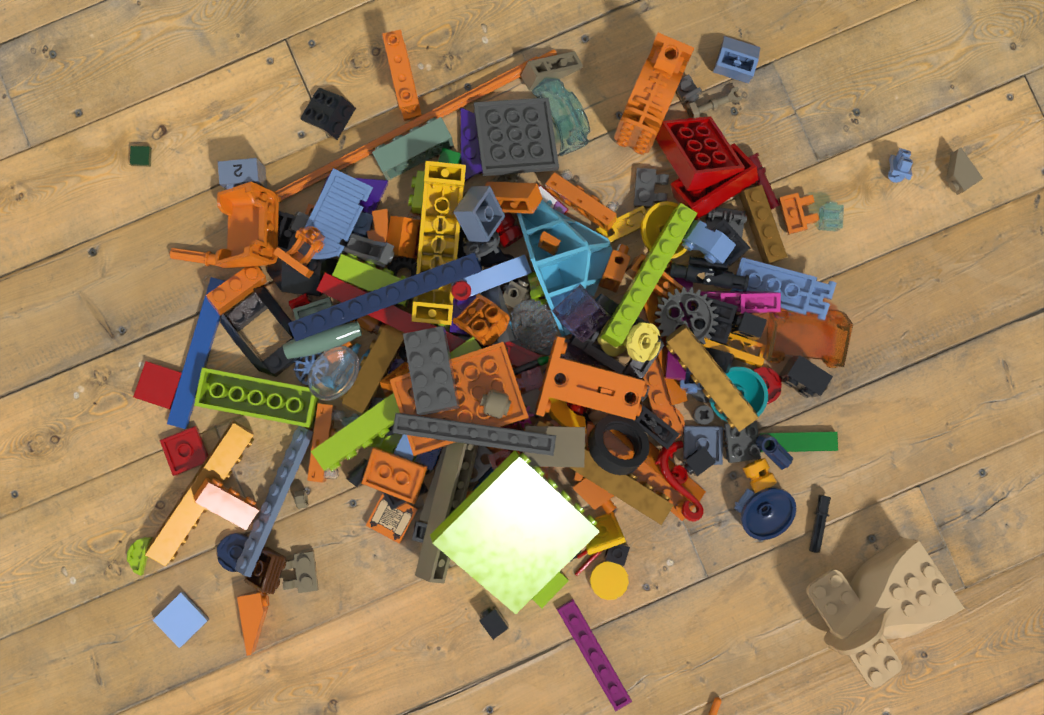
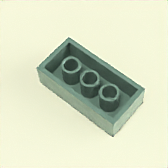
(413, 148)

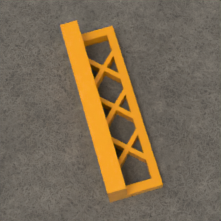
(739, 354)

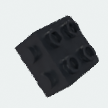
(328, 112)

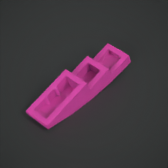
(748, 301)

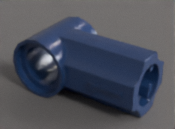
(774, 451)

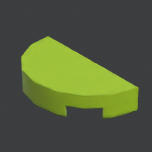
(136, 555)

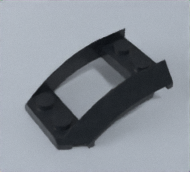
(247, 312)
(633, 367)

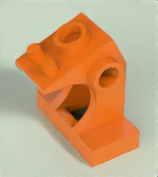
(297, 260)

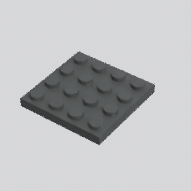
(515, 136)

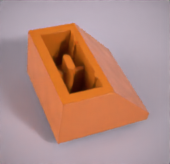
(404, 236)

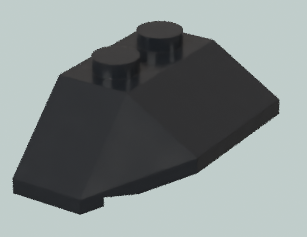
(294, 282)

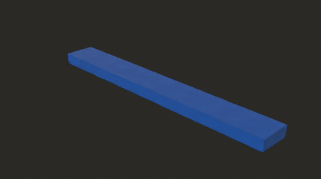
(195, 361)

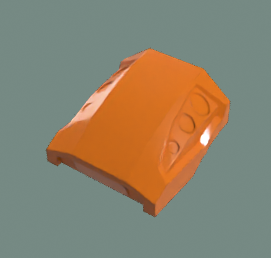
(483, 320)

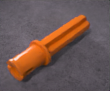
(193, 256)

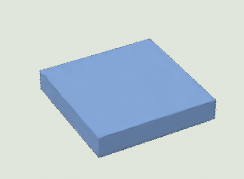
(180, 619)

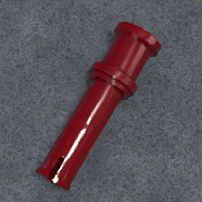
(762, 180)

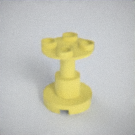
(640, 342)

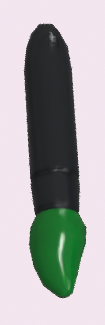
(531, 365)

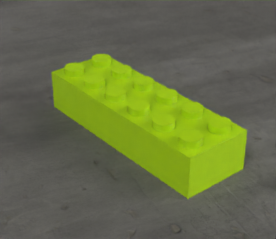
(256, 397)

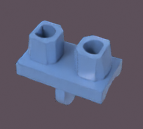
(900, 166)

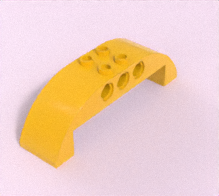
(438, 237)

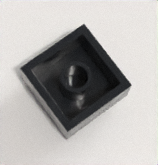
(805, 376)

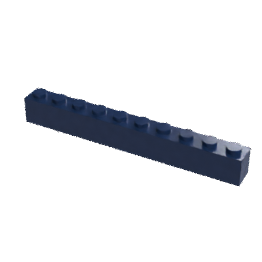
(385, 296)

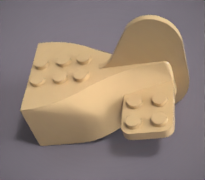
(889, 598)

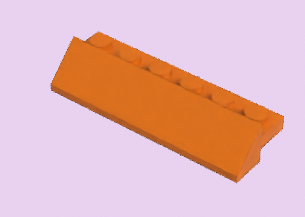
(662, 391)
(648, 472)

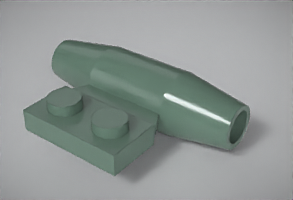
(324, 340)

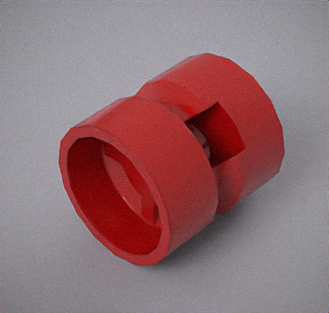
(508, 231)

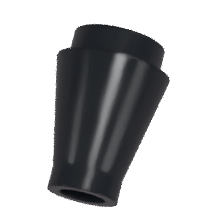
(356, 475)

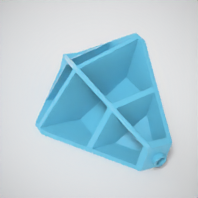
(578, 261)

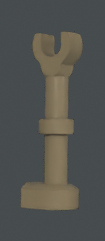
(694, 111)

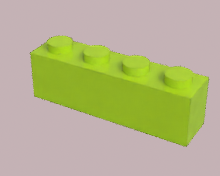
(364, 274)

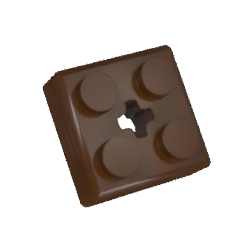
(267, 571)

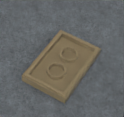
(568, 449)

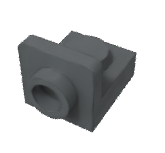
(687, 90)

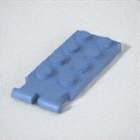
(798, 291)

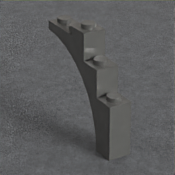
(364, 248)

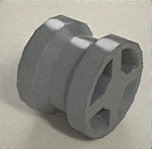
(700, 417)

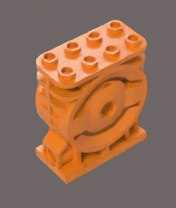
(653, 93)

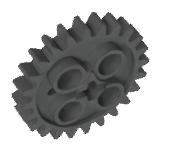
(703, 312)

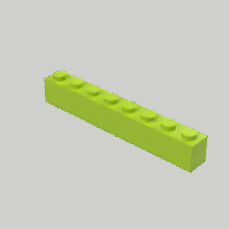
(648, 275)

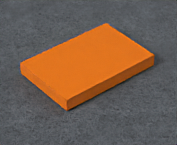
(394, 475)

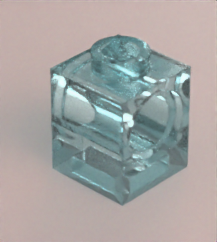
(831, 216)

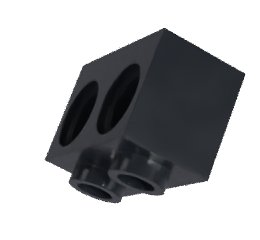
(748, 326)

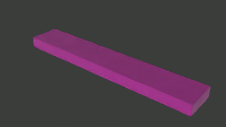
(673, 367)
(594, 655)

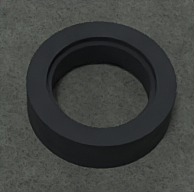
(605, 458)

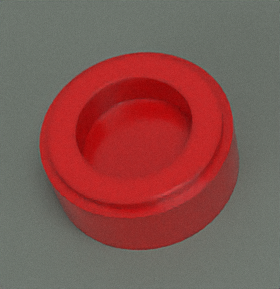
(461, 290)

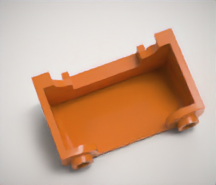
(251, 226)

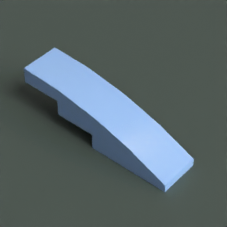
(497, 275)

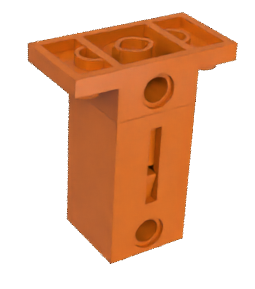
(588, 386)

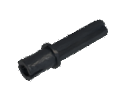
(819, 523)

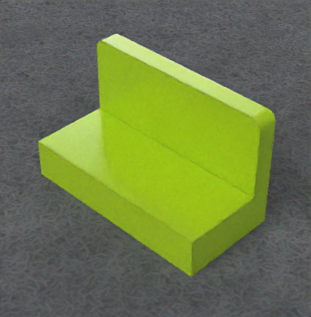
(550, 589)

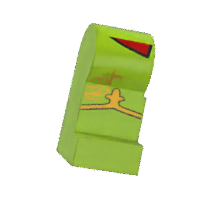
(536, 289)

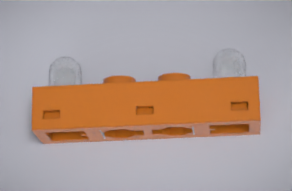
(580, 201)
(323, 430)

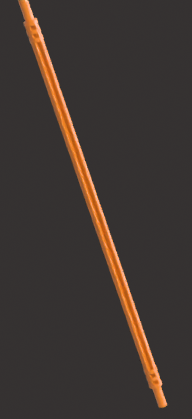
(420, 121)

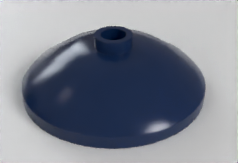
(768, 513)

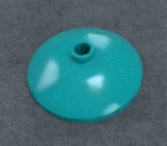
(751, 386)

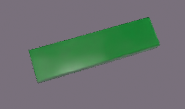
(805, 441)

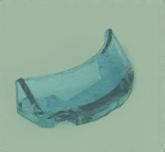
(567, 114)

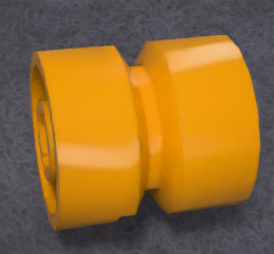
(764, 480)

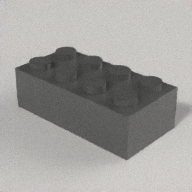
(431, 371)

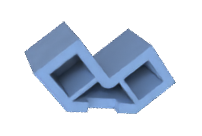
(712, 244)

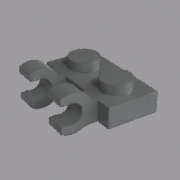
(645, 186)

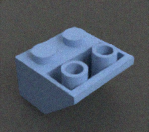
(737, 60)

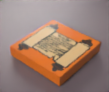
(391, 522)

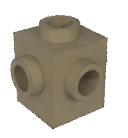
(516, 292)

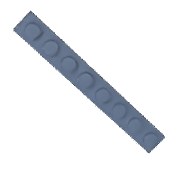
(274, 501)

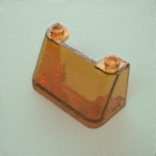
(809, 337)

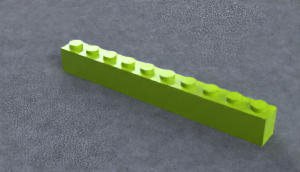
(369, 425)

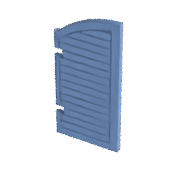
(337, 212)

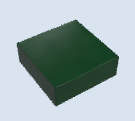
(140, 156)

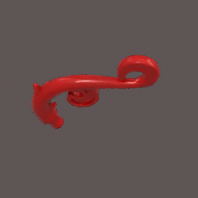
(675, 482)

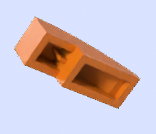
(381, 225)

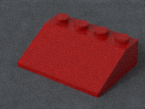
(698, 151)

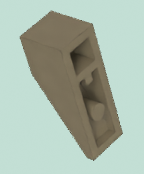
(550, 67)

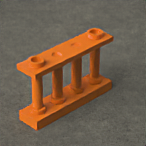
(402, 75)

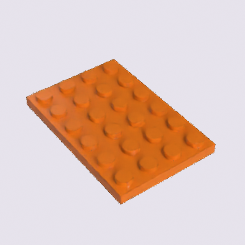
(474, 376)

